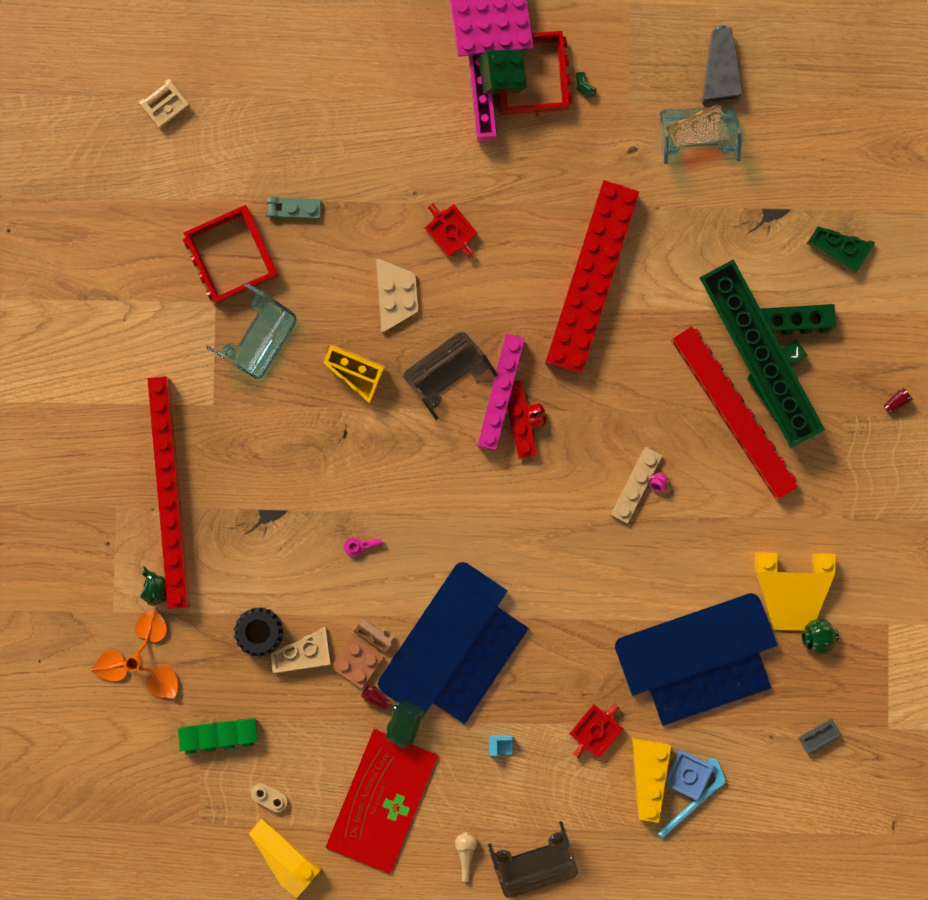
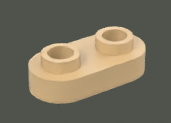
(270, 795)

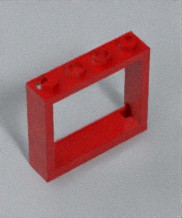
(563, 61)
(198, 261)

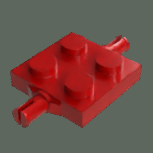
(450, 230)
(596, 730)

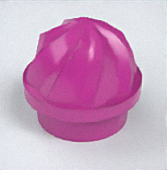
(659, 482)

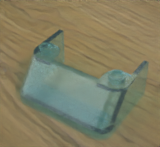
(672, 116)
(262, 338)

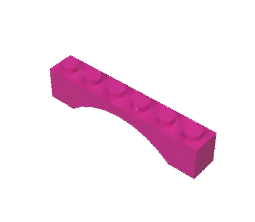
(501, 392)

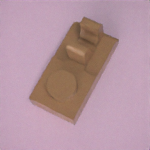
(376, 638)

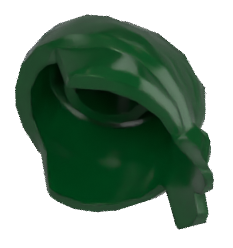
(154, 588)

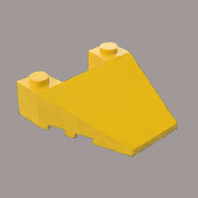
(794, 597)

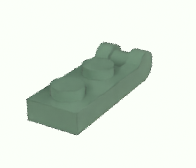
(294, 208)

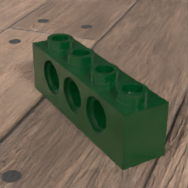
(825, 313)

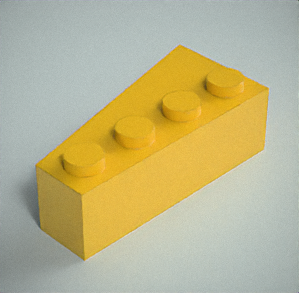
(650, 773)

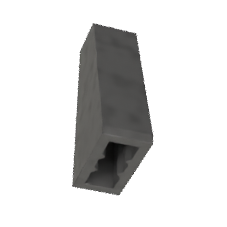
(721, 71)

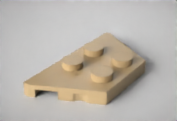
(396, 294)

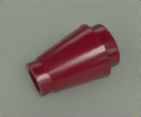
(898, 400)
(375, 697)

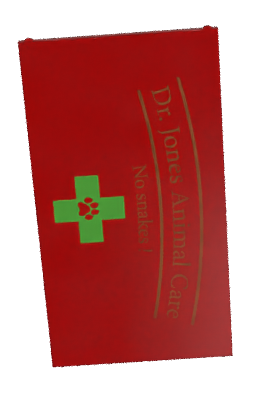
(381, 802)

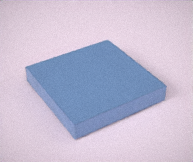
(689, 775)

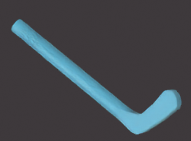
(719, 781)

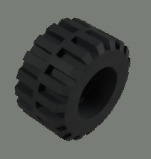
(246, 643)

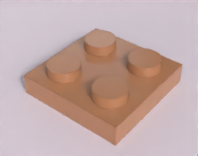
(356, 662)

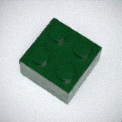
(502, 71)

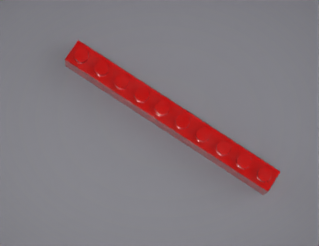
(734, 413)

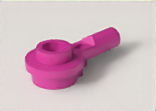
(355, 546)

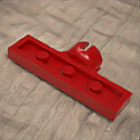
(524, 421)

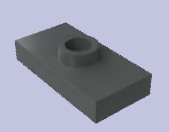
(819, 736)

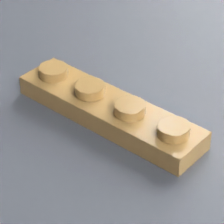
(636, 485)

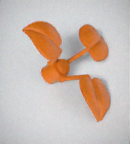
(112, 667)

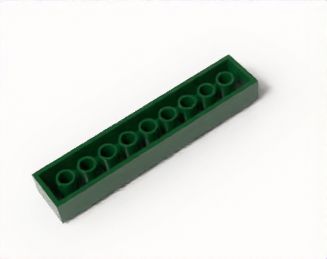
(762, 353)

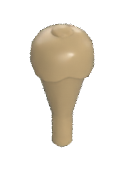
(465, 844)

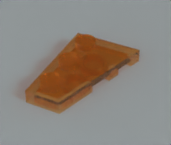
(700, 128)

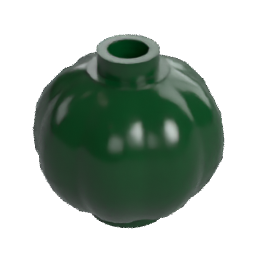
(820, 637)

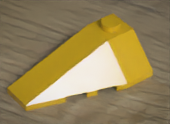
(287, 862)

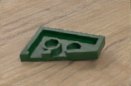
(842, 249)

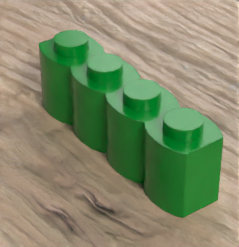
(218, 734)

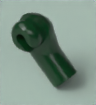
(583, 87)

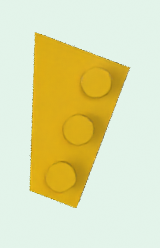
(355, 370)

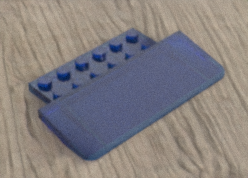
(455, 646)
(699, 658)

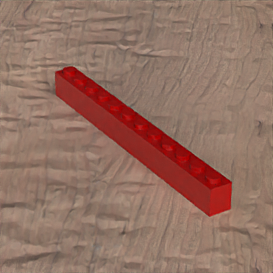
(168, 492)

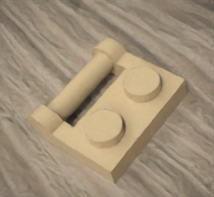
(166, 109)

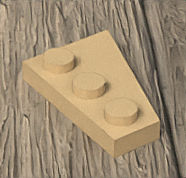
(304, 654)

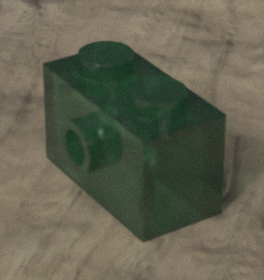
(404, 723)

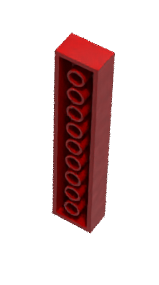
(592, 277)

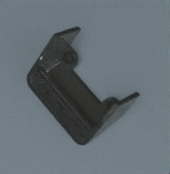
(445, 367)
(536, 867)

